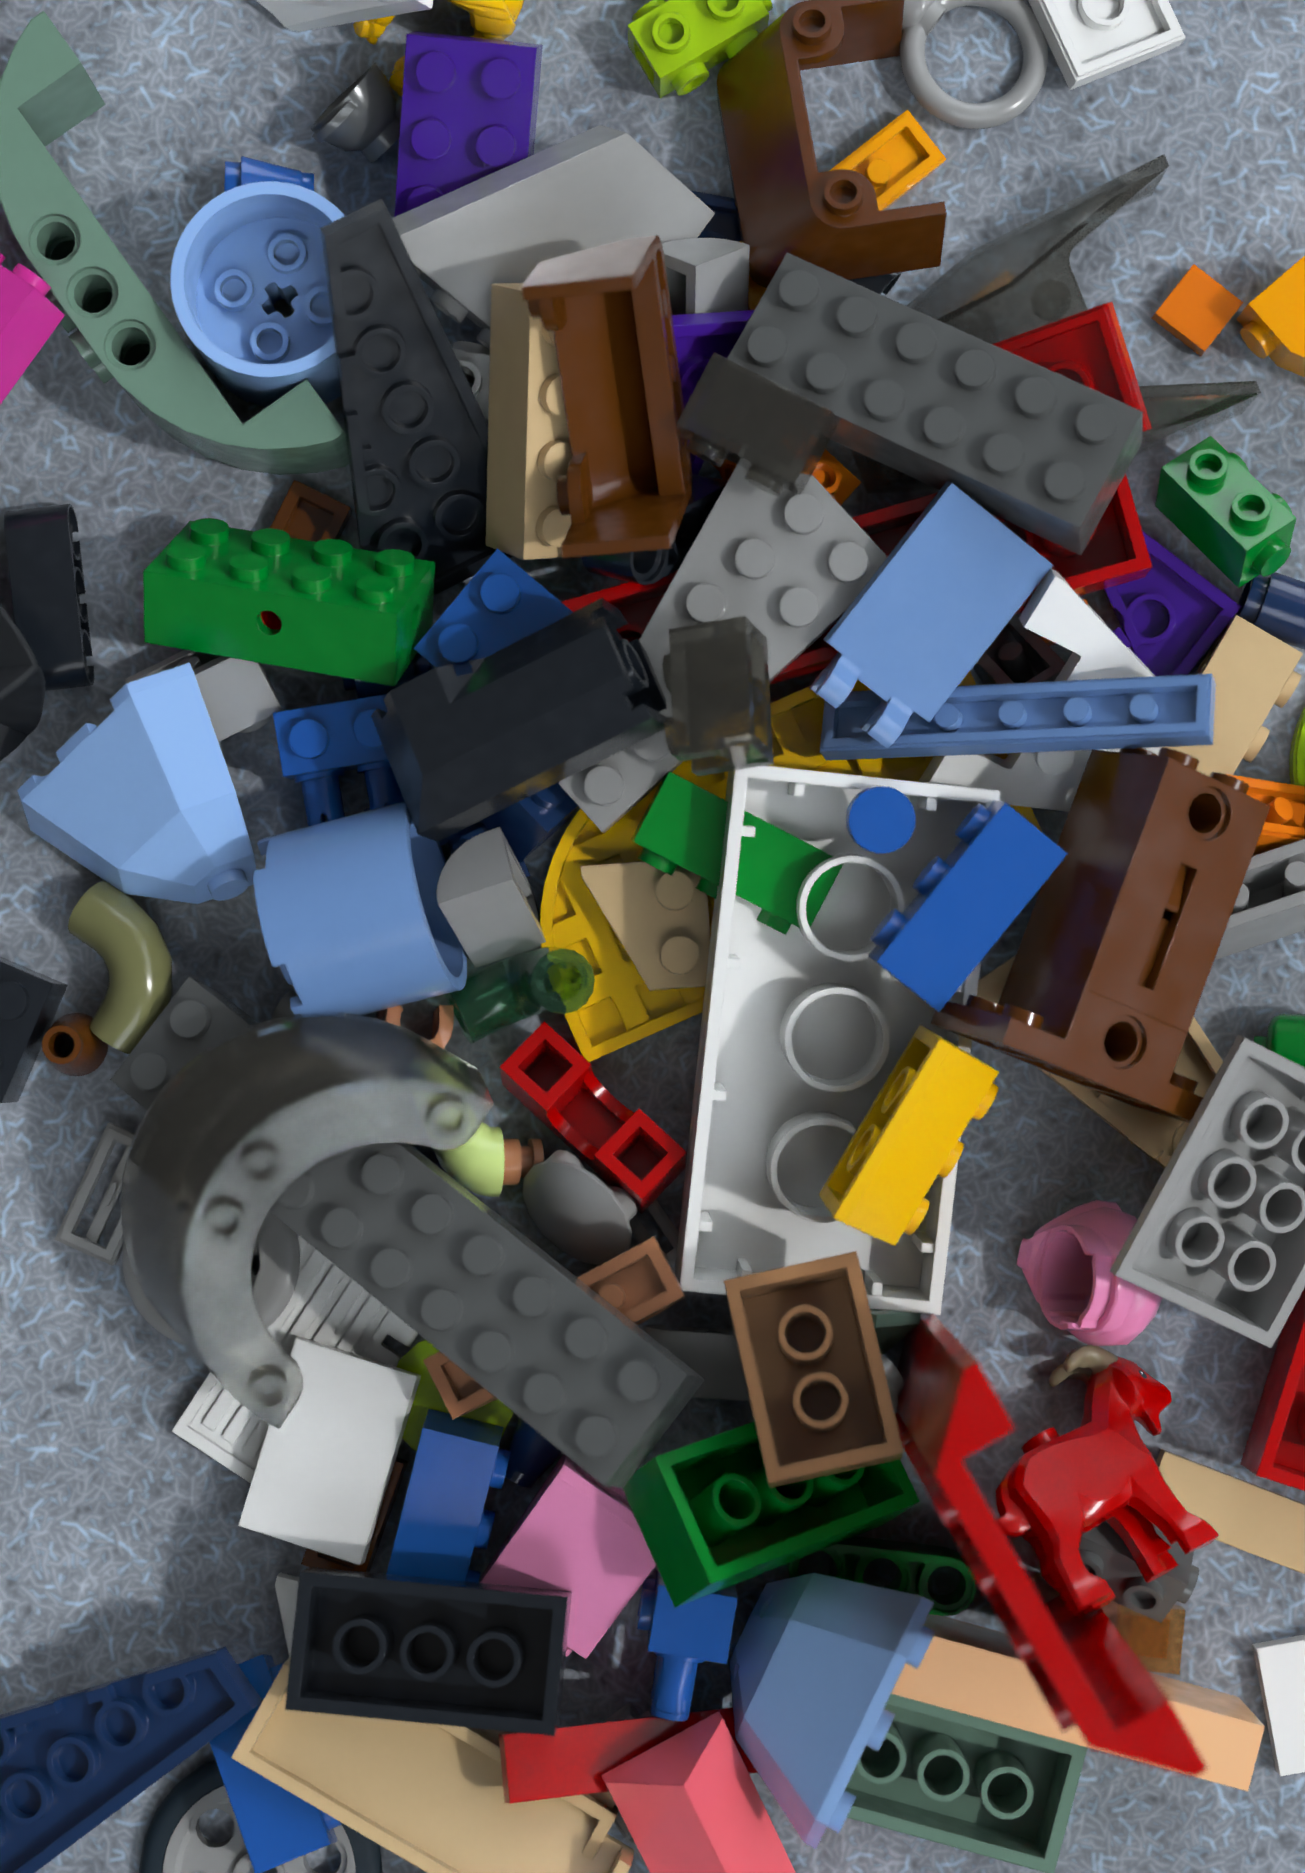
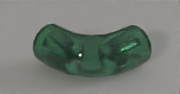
(520, 988)

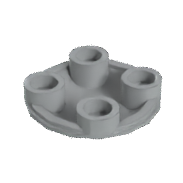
(578, 1209)

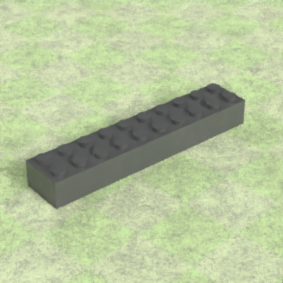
(457, 1274)

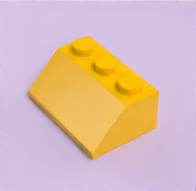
(909, 1137)

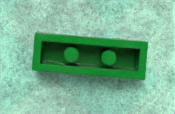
(688, 830)

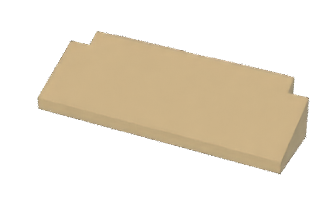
(427, 1792)

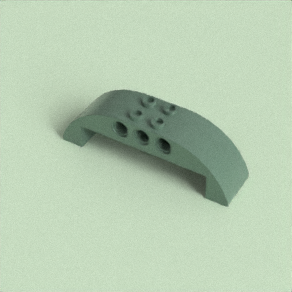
(40, 100)

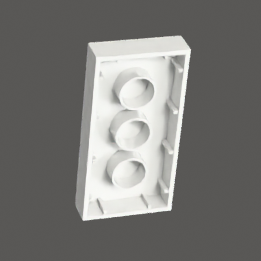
(803, 1043)

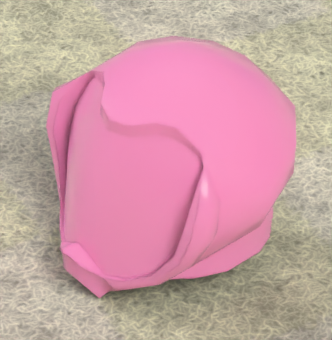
(1072, 1278)

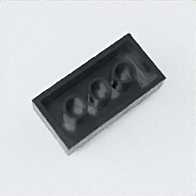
(428, 1650)

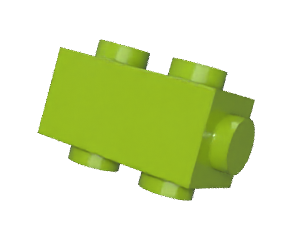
(686, 38)

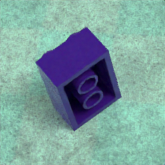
(463, 112)

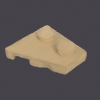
(656, 919)

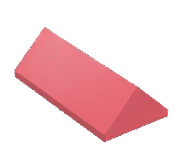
(696, 1806)

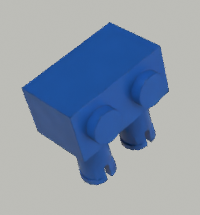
(325, 742)
(682, 1640)

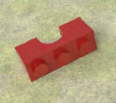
(575, 1106)

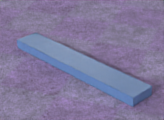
(1036, 719)

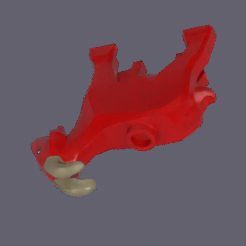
(1098, 1476)

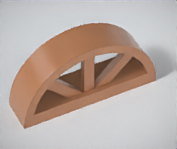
(634, 1283)

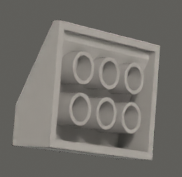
(1231, 1203)

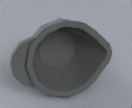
(361, 117)

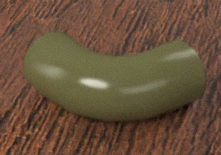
(135, 962)

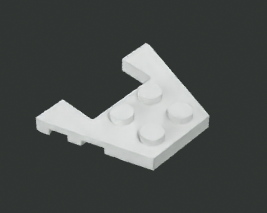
(1051, 777)

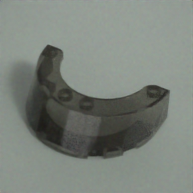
(236, 1136)

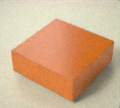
(1197, 310)

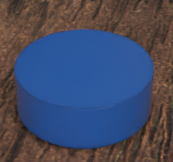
(880, 819)

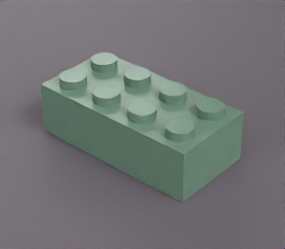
(969, 1784)

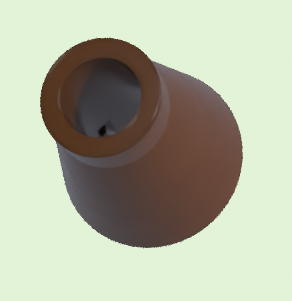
(88, 1048)

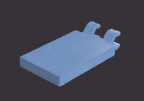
(929, 612)

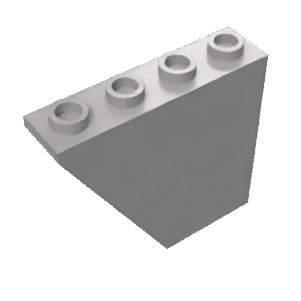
(539, 209)

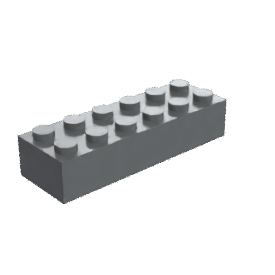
(944, 402)

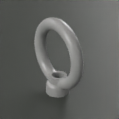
(919, 21)

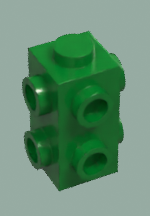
(1226, 512)

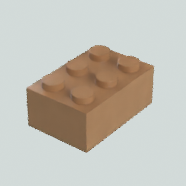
(813, 1369)

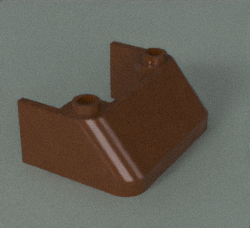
(772, 158)
(619, 395)

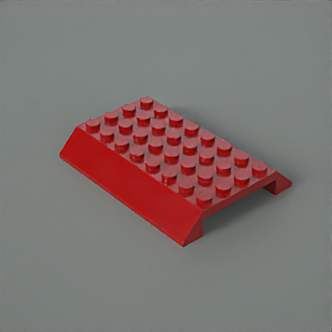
(1076, 1663)

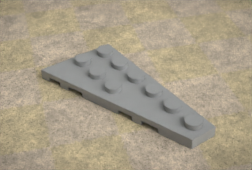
(760, 556)

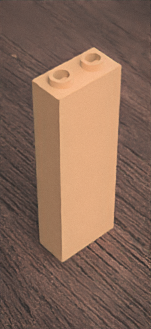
(984, 1677)

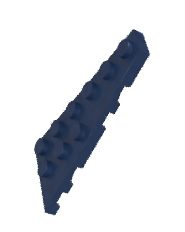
(100, 1747)

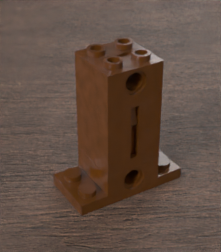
(1125, 930)

